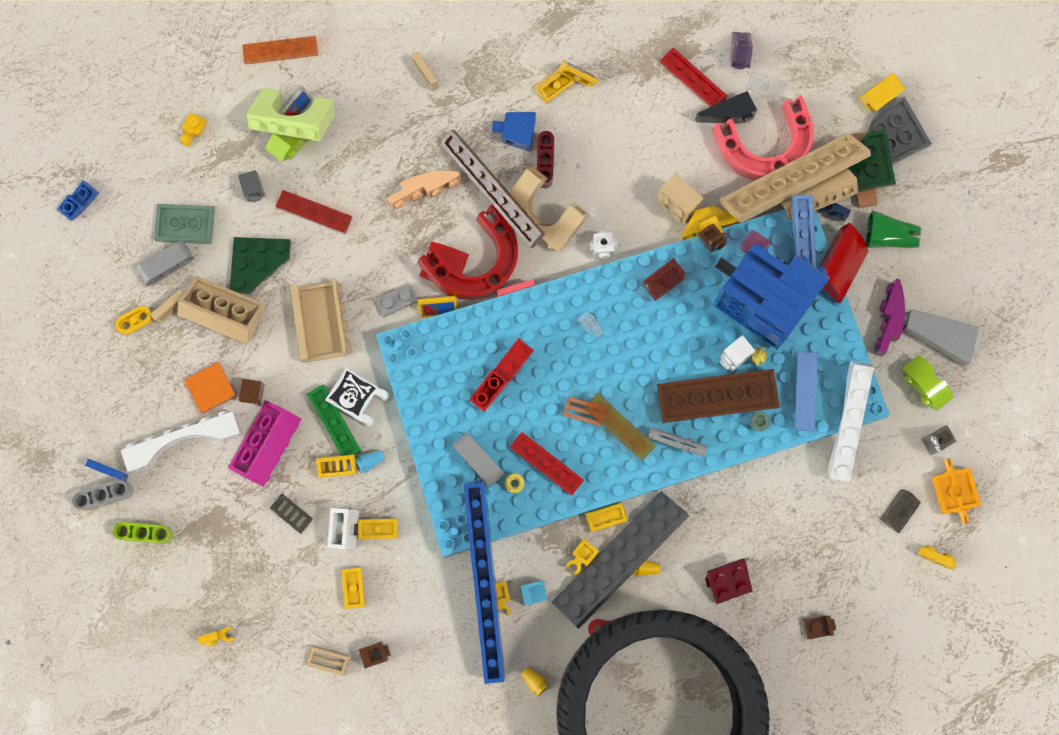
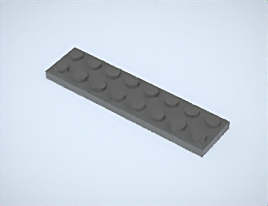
(620, 559)

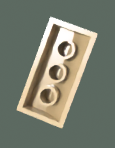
(221, 309)

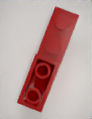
(502, 375)

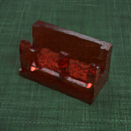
(664, 279)

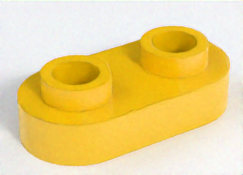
(134, 319)
(945, 560)

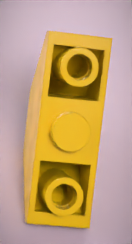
(724, 218)

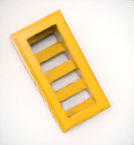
(321, 469)

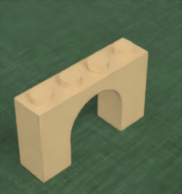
(557, 234)

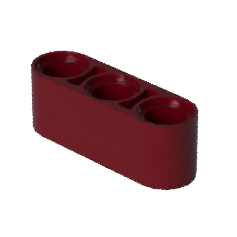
(546, 151)

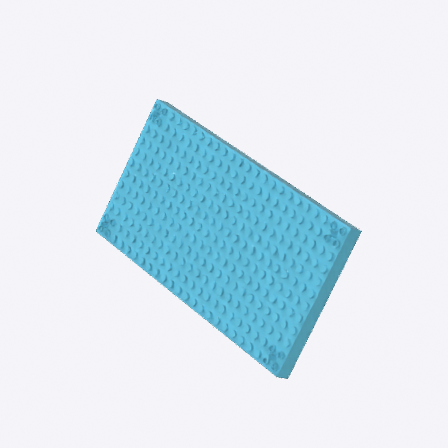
(645, 343)

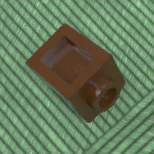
(819, 627)

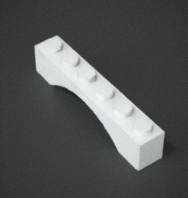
(855, 401)
(143, 455)

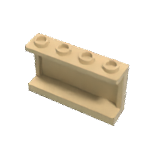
(827, 191)
(320, 321)

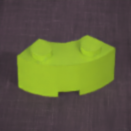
(285, 146)
(920, 376)

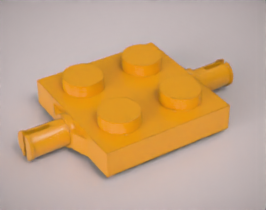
(956, 491)

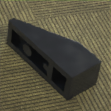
(738, 108)

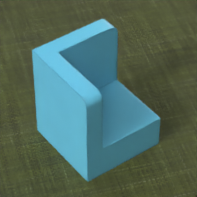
(534, 592)

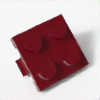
(729, 581)

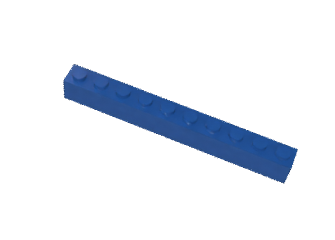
(484, 581)

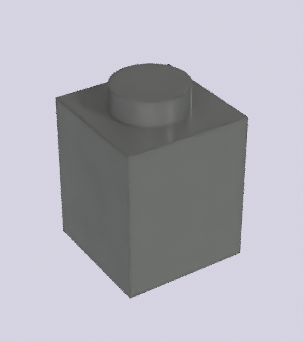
(251, 186)

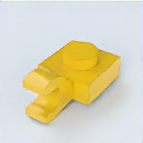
(192, 127)
(211, 638)

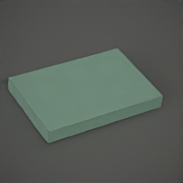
(184, 223)

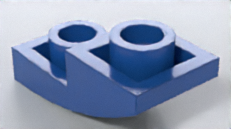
(77, 202)

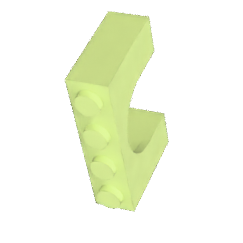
(308, 125)

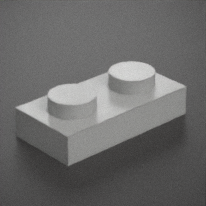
(397, 300)

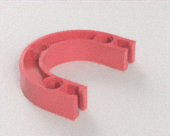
(755, 167)

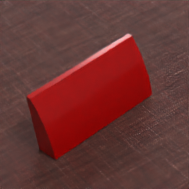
(843, 261)

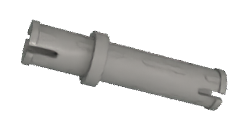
(700, 448)

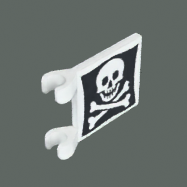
(354, 394)

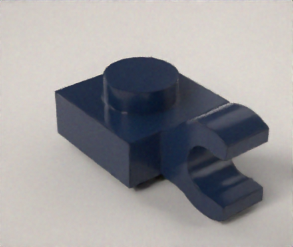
(836, 211)

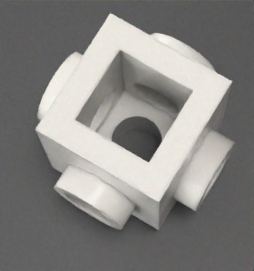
(603, 251)

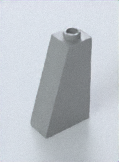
(942, 334)

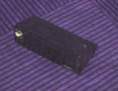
(900, 510)

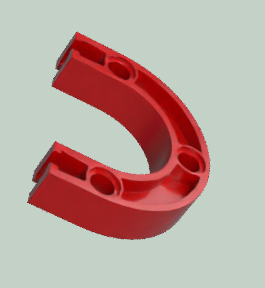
(478, 287)

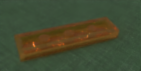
(280, 50)
(619, 427)

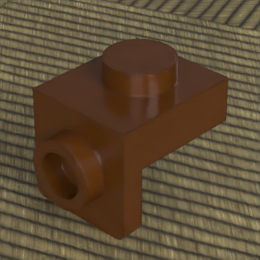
(712, 238)

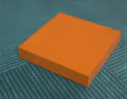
(210, 387)

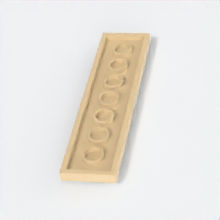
(794, 177)

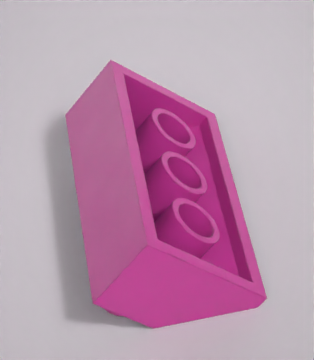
(264, 443)

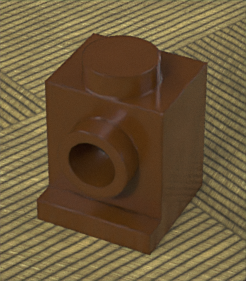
(367, 654)

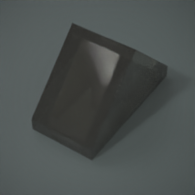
(938, 440)

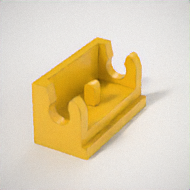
(882, 92)

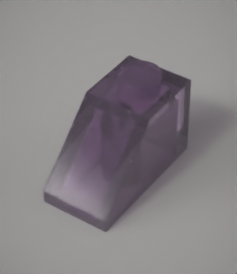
(741, 50)

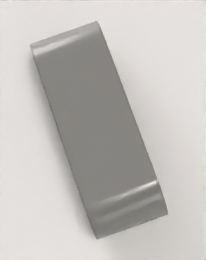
(165, 263)
(478, 459)
(93, 499)

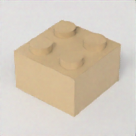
(679, 199)

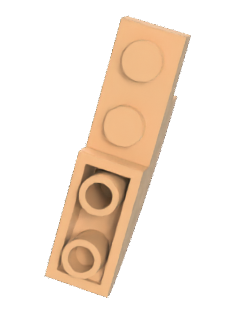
(431, 183)

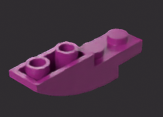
(894, 312)

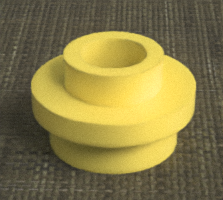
(759, 356)
(510, 478)

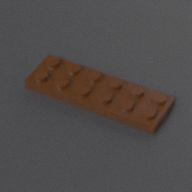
(718, 396)

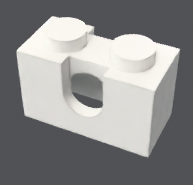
(736, 354)
(346, 538)

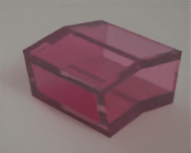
(754, 237)

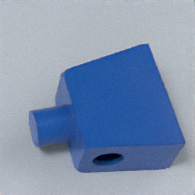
(517, 129)

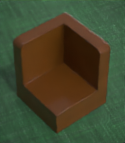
(251, 392)

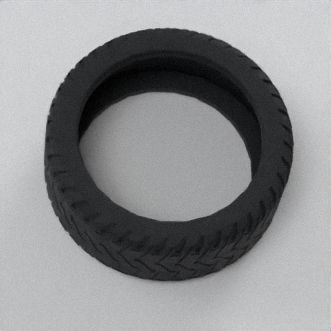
(741, 675)

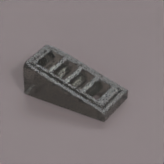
(278, 503)

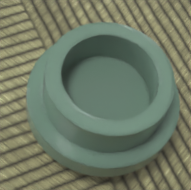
(759, 421)

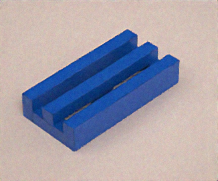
(106, 470)

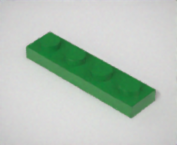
(333, 422)

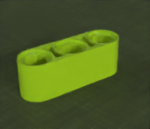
(134, 533)

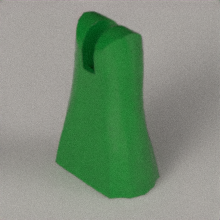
(890, 232)

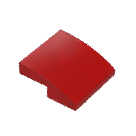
(454, 258)

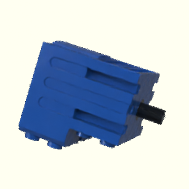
(768, 293)

